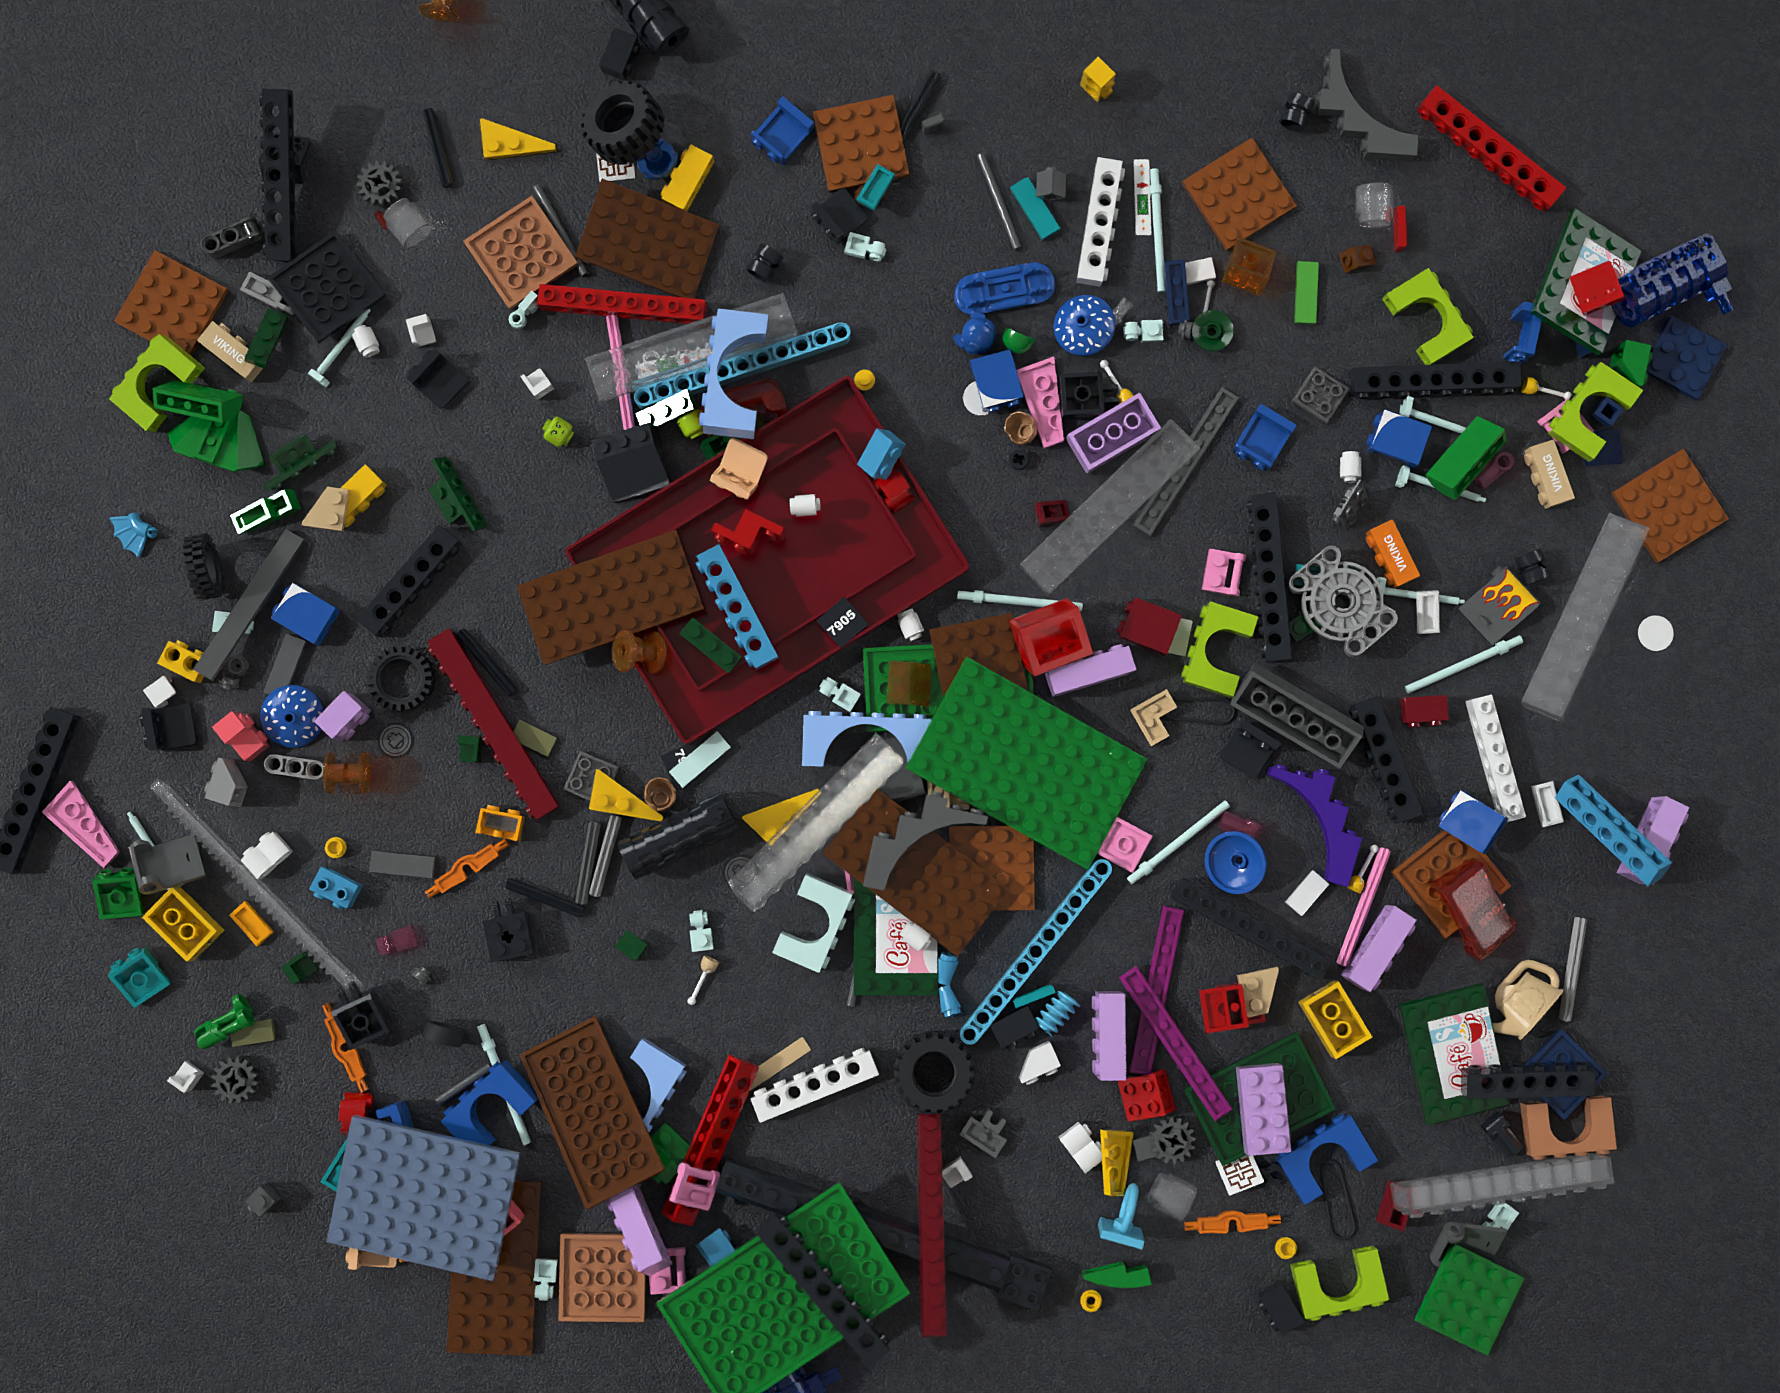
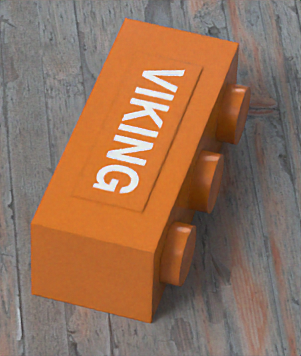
(1392, 554)

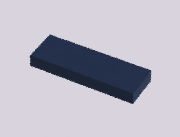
(1176, 291)

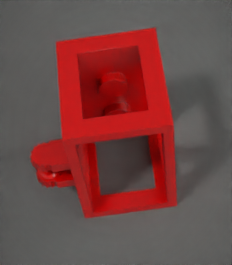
(1050, 636)

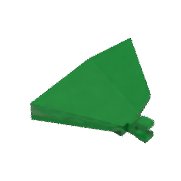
(224, 445)

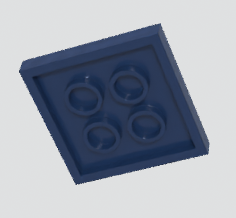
(1684, 357)
(1563, 1049)

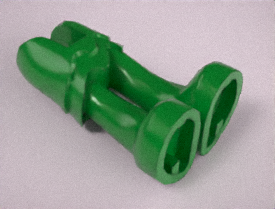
(239, 1018)

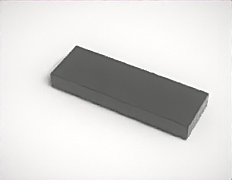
(285, 663)
(402, 864)

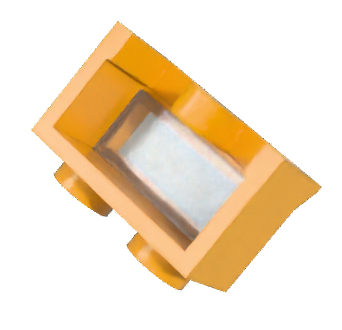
(500, 824)

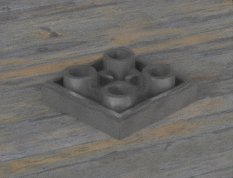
(1320, 395)
(583, 773)

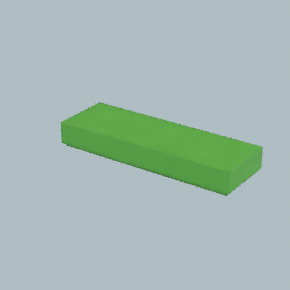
(1306, 293)

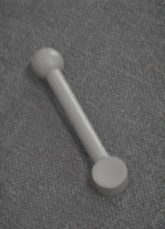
(1211, 283)

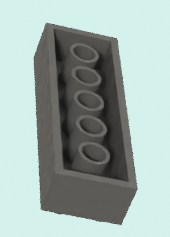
(1297, 715)

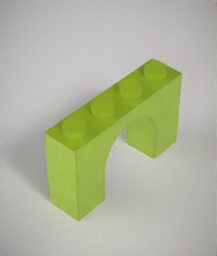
(1426, 289)
(1600, 382)
(131, 393)
(1199, 670)
(1368, 1289)

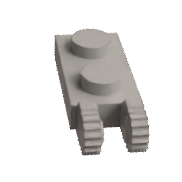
(264, 291)

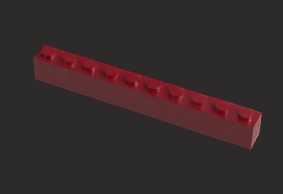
(493, 723)
(931, 1226)

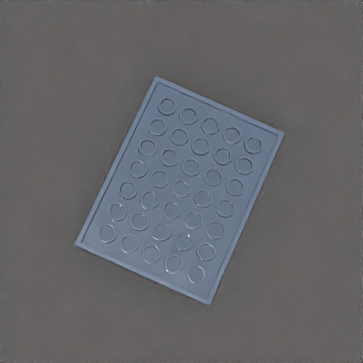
(423, 1197)

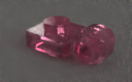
(401, 939)

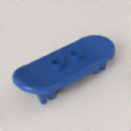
(1004, 288)

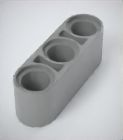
(287, 764)

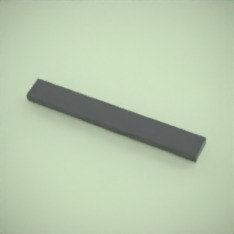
(1202, 436)
(249, 605)

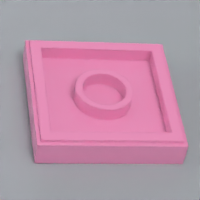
(1124, 844)

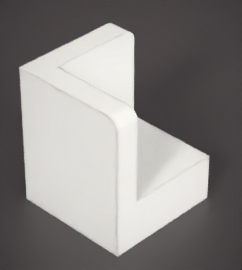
(421, 330)
(538, 384)
(160, 692)
(186, 1077)
(956, 1172)

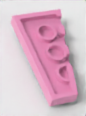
(1042, 398)
(79, 822)

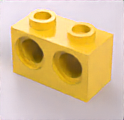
(1098, 79)
(183, 664)

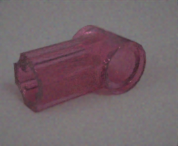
(1493, 471)
(1231, 822)

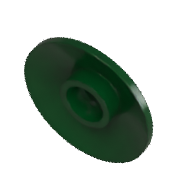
(1216, 321)

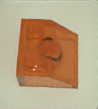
(1249, 266)
(908, 683)

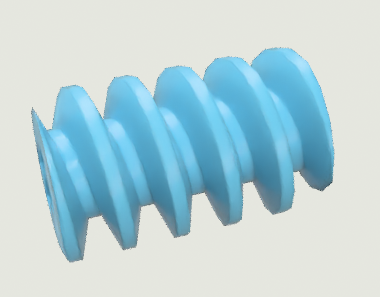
(1056, 1012)

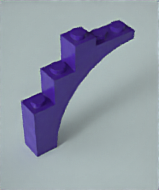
(1316, 791)

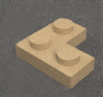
(1148, 715)

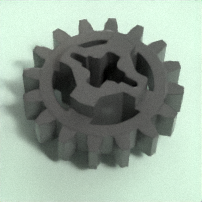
(375, 175)
(231, 1085)
(1173, 1132)

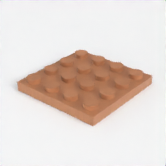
(520, 252)
(599, 1280)

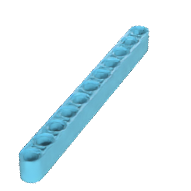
(751, 359)
(1045, 946)

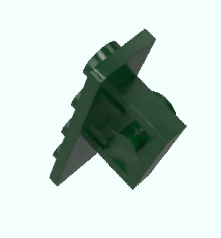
(296, 456)
(453, 497)

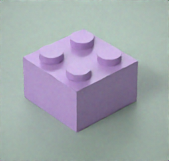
(343, 716)

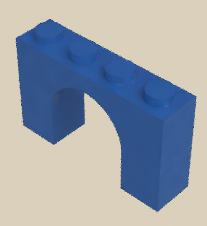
(503, 1081)
(1342, 1132)

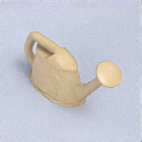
(1526, 1000)

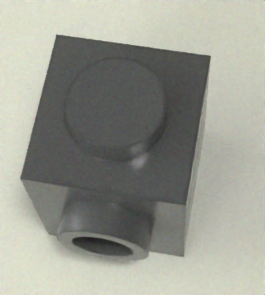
(1051, 184)
(262, 1200)

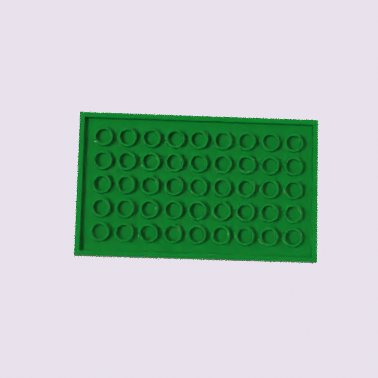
(1026, 763)
(751, 1319)

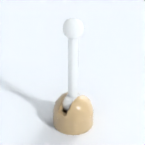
(708, 965)

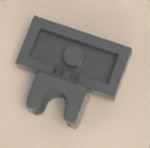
(985, 1133)

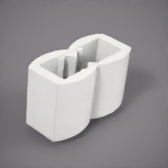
(266, 854)
(1081, 1146)

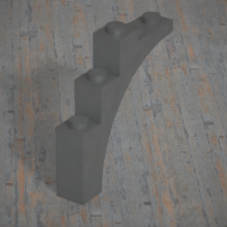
(1353, 122)
(935, 815)

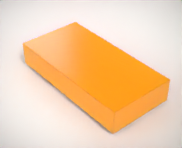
(251, 923)

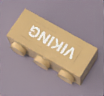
(229, 349)
(1548, 474)

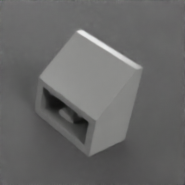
(226, 783)

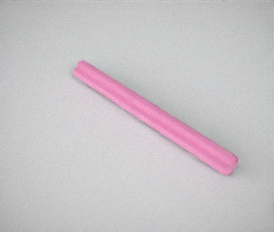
(625, 400)
(1363, 906)

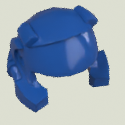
(659, 161)
(977, 334)

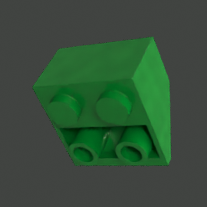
(1631, 361)

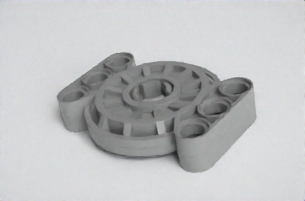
(1348, 582)

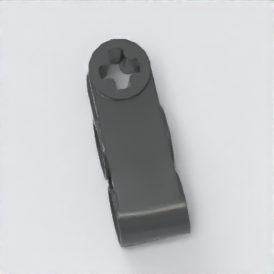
(243, 237)

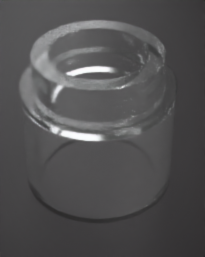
(1374, 204)
(407, 223)
(1172, 1195)

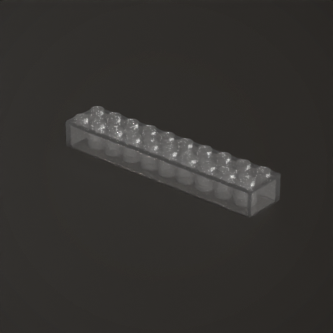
(678, 351)
(1109, 507)
(1585, 617)
(815, 823)
(1501, 1184)

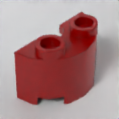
(894, 490)
(354, 1104)

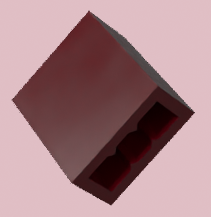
(1149, 626)

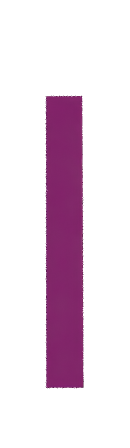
(1159, 980)
(1175, 1043)

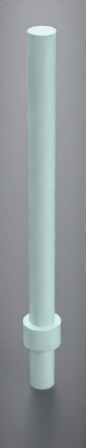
(1155, 191)
(979, 596)
(1499, 648)
(1146, 867)
(488, 1045)

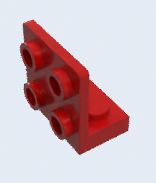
(1597, 288)
(1147, 1095)

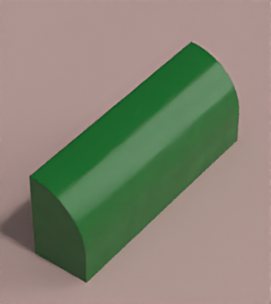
(197, 401)
(1466, 457)

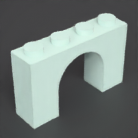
(814, 953)

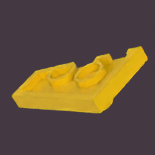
(1115, 1160)

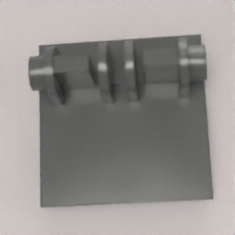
(1354, 499)

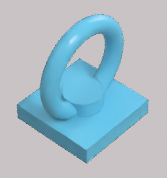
(1122, 1229)

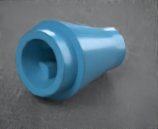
(946, 967)
(948, 1002)

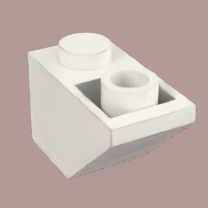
(1039, 1061)

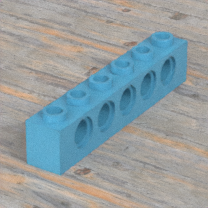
(716, 557)
(1613, 830)

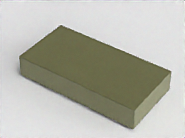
(535, 738)
(260, 1032)

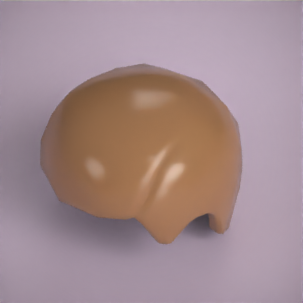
(1020, 427)
(660, 794)

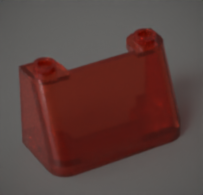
(763, 391)
(1474, 908)

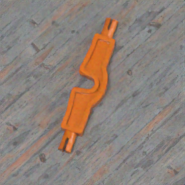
(458, 875)
(349, 1058)
(1220, 1223)

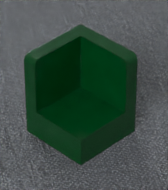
(470, 748)
(631, 945)
(299, 968)

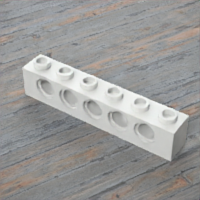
(1104, 169)
(1495, 757)
(766, 1110)

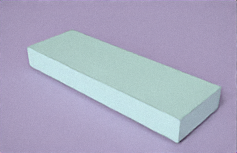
(699, 759)

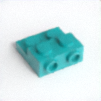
(138, 976)

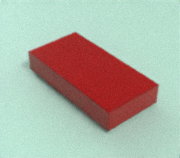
(1400, 229)

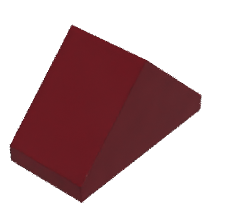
(1051, 512)

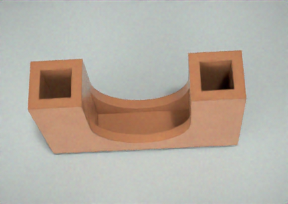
(1596, 1136)

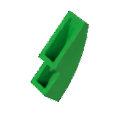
(265, 511)
(1117, 1276)

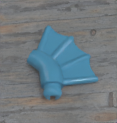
(133, 532)

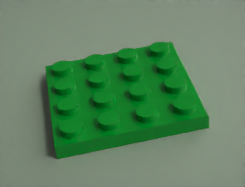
(1469, 1298)

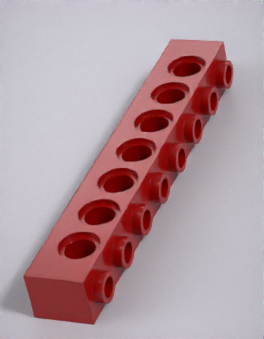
(1501, 147)
(621, 304)
(715, 1129)

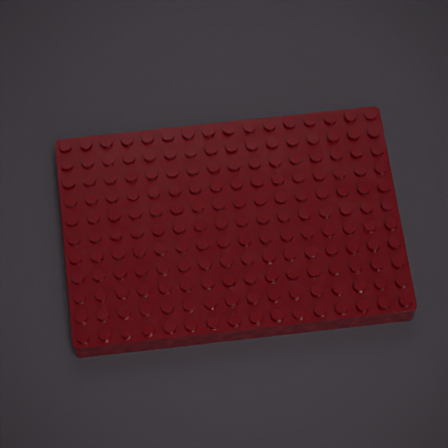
(845, 551)

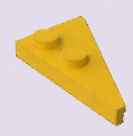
(506, 142)
(613, 798)
(773, 818)

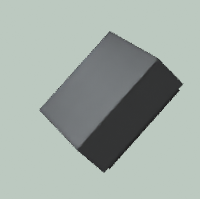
(932, 124)
(1142, 1148)

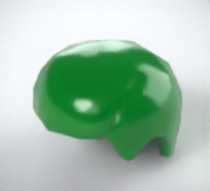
(1017, 342)

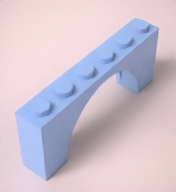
(731, 331)
(822, 730)
(662, 1073)

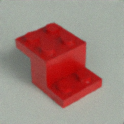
(748, 532)
(1225, 1008)

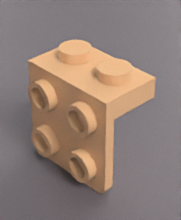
(740, 468)
(358, 1258)

